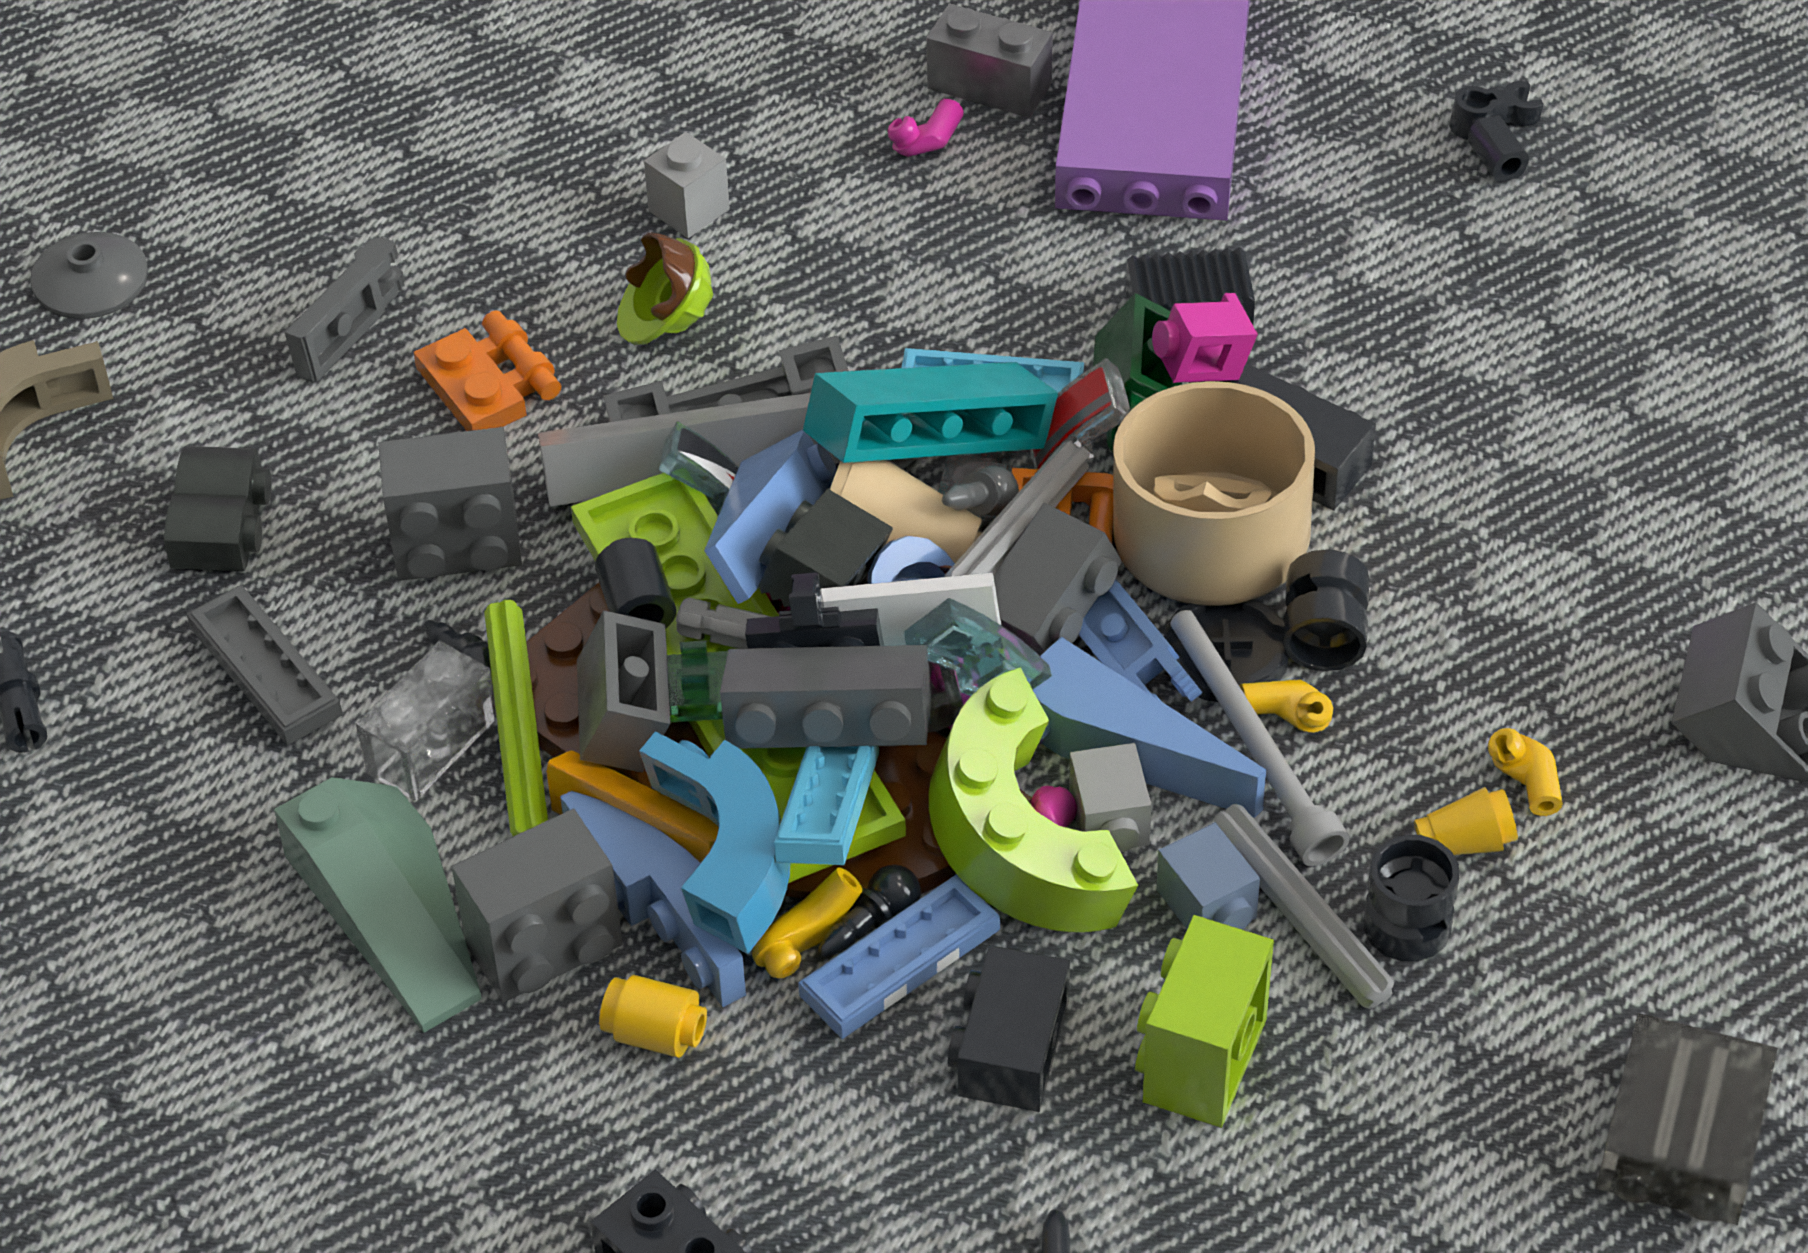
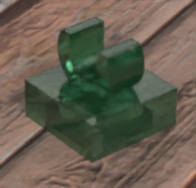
(695, 682)

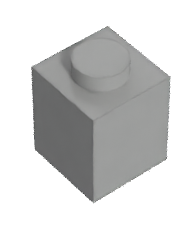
(686, 184)
(1111, 794)

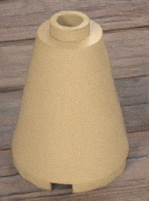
(906, 505)

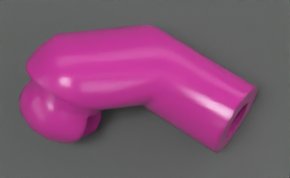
(913, 140)

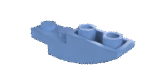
(648, 884)

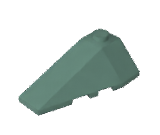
(386, 889)

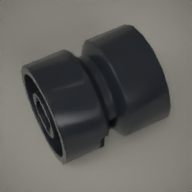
(1326, 610)
(1411, 897)

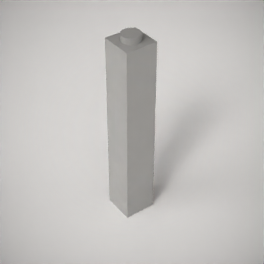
(612, 455)

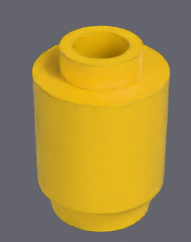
(653, 1015)

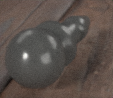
(983, 492)

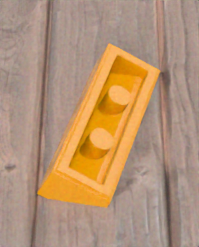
(595, 780)

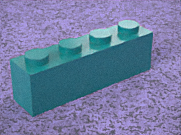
(929, 411)

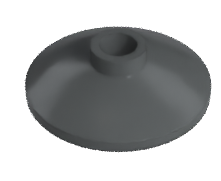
(89, 275)

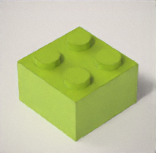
(1204, 1019)

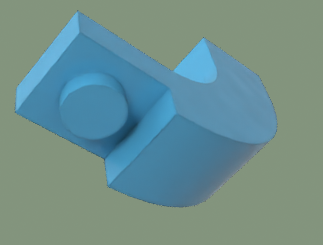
(739, 881)

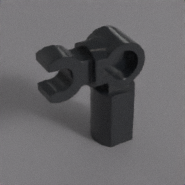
(1482, 118)

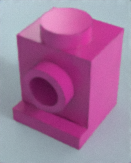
(1205, 340)

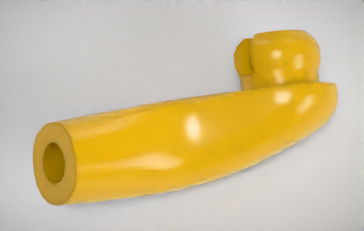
(806, 924)

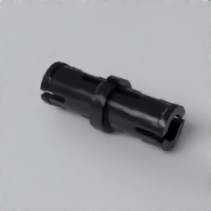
(19, 697)

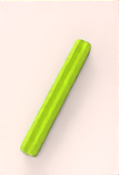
(515, 716)

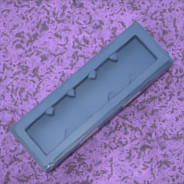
(899, 956)

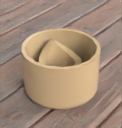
(1212, 492)

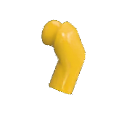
(1292, 701)

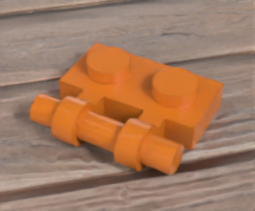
(472, 384)

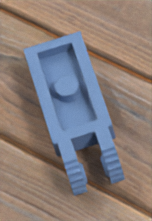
(1131, 643)

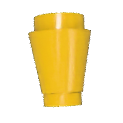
(1472, 824)

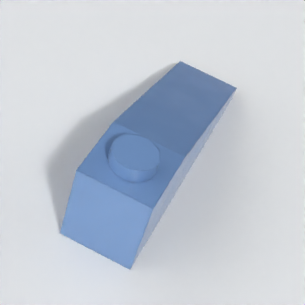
(764, 500)
(1100, 708)

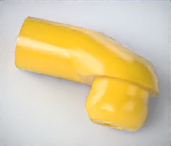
(1529, 764)

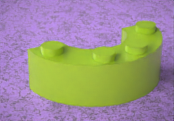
(999, 840)

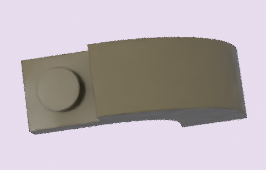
(43, 387)

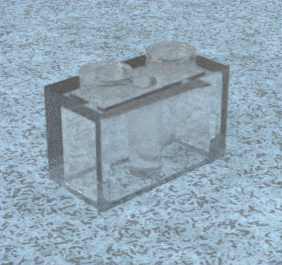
(427, 720)

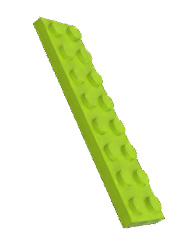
(679, 526)

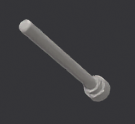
(1315, 832)

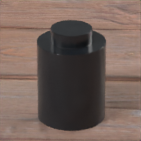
(635, 581)

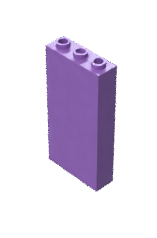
(1152, 107)

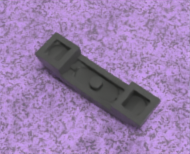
(793, 378)

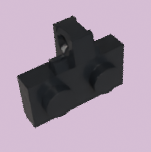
(812, 624)

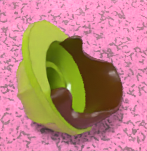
(664, 290)

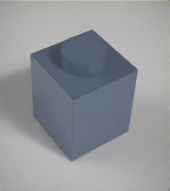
(1208, 879)

